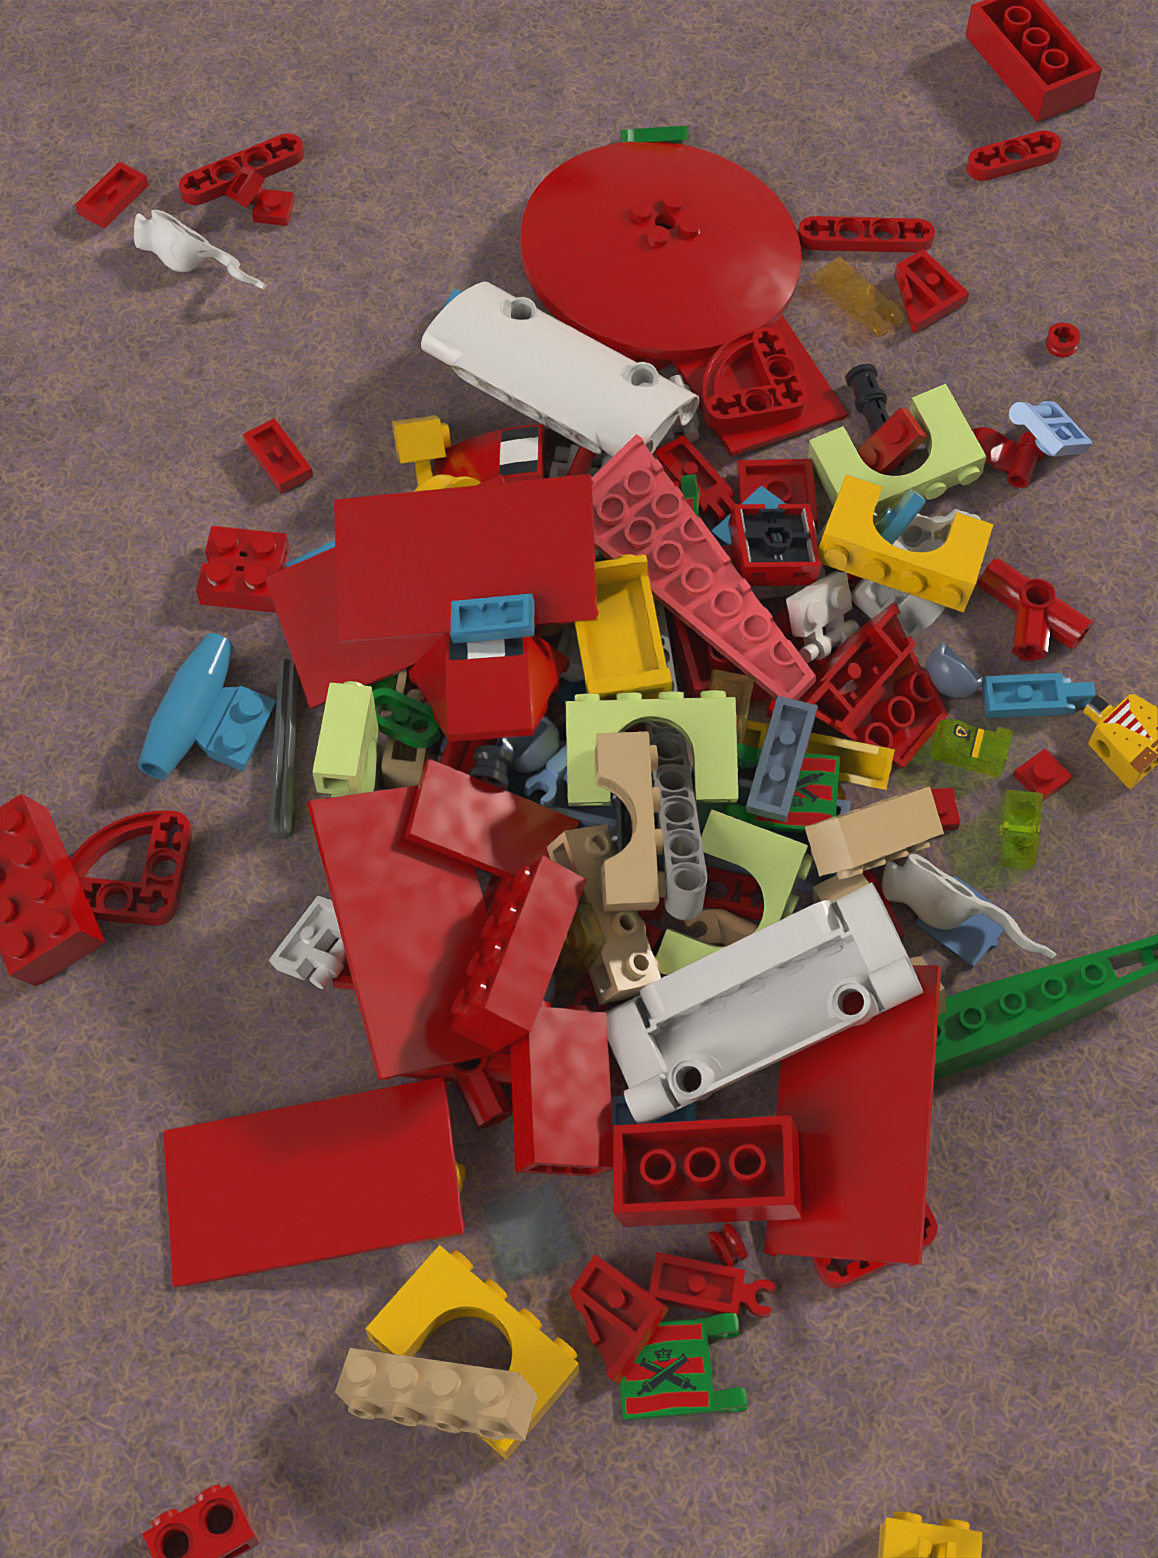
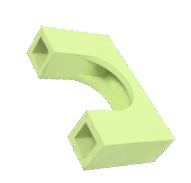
(950, 443)
(704, 722)
(348, 743)
(772, 861)

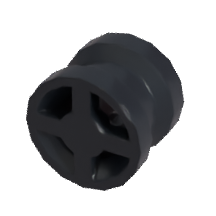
(492, 765)

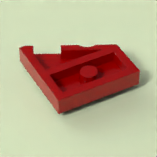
(927, 290)
(616, 1314)

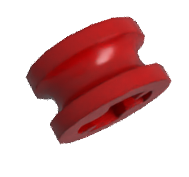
(1064, 330)
(727, 1245)

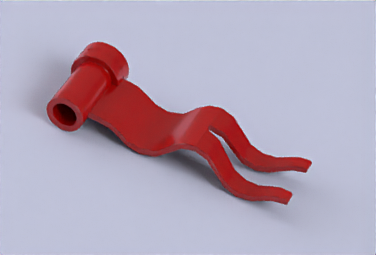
(1010, 456)

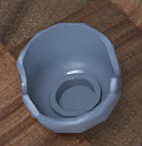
(951, 673)
(533, 751)

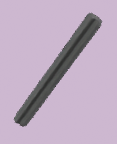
(284, 751)

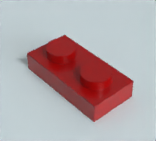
(112, 194)
(892, 442)
(277, 455)

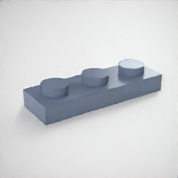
(781, 759)

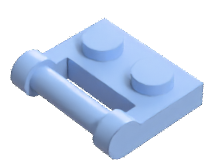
(1052, 427)

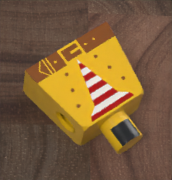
(1125, 736)

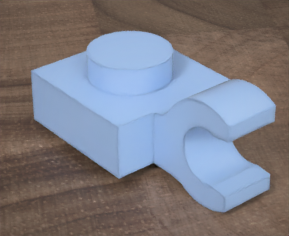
(550, 779)

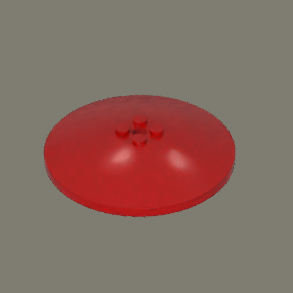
(652, 290)

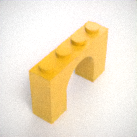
(937, 575)
(449, 1290)

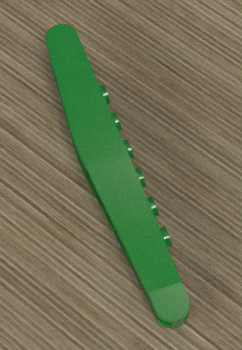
(1030, 1005)

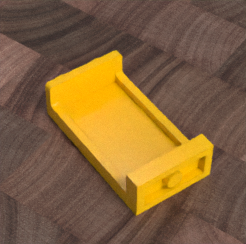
(625, 644)

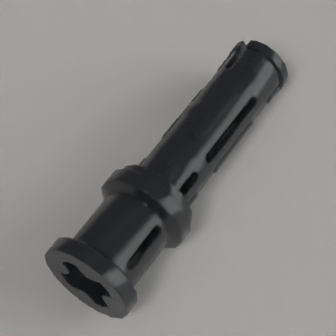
(869, 397)

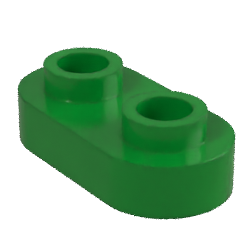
(672, 134)
(405, 717)

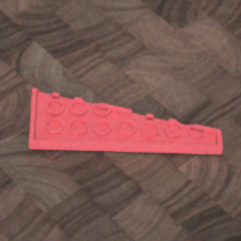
(689, 571)

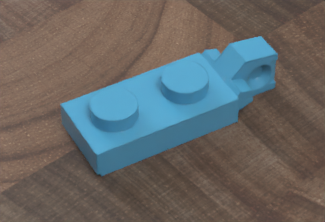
(1034, 695)

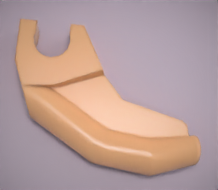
(721, 926)

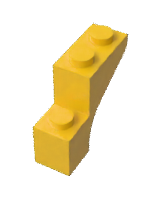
(859, 761)

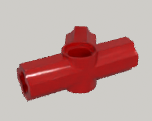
(1033, 621)
(479, 1087)

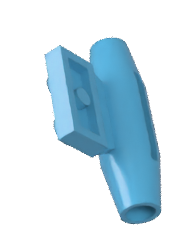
(200, 710)

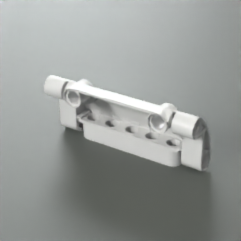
(555, 371)
(758, 1001)

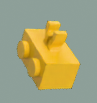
(419, 441)
(910, 1538)

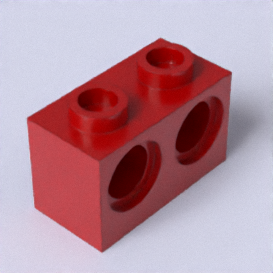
(196, 1525)

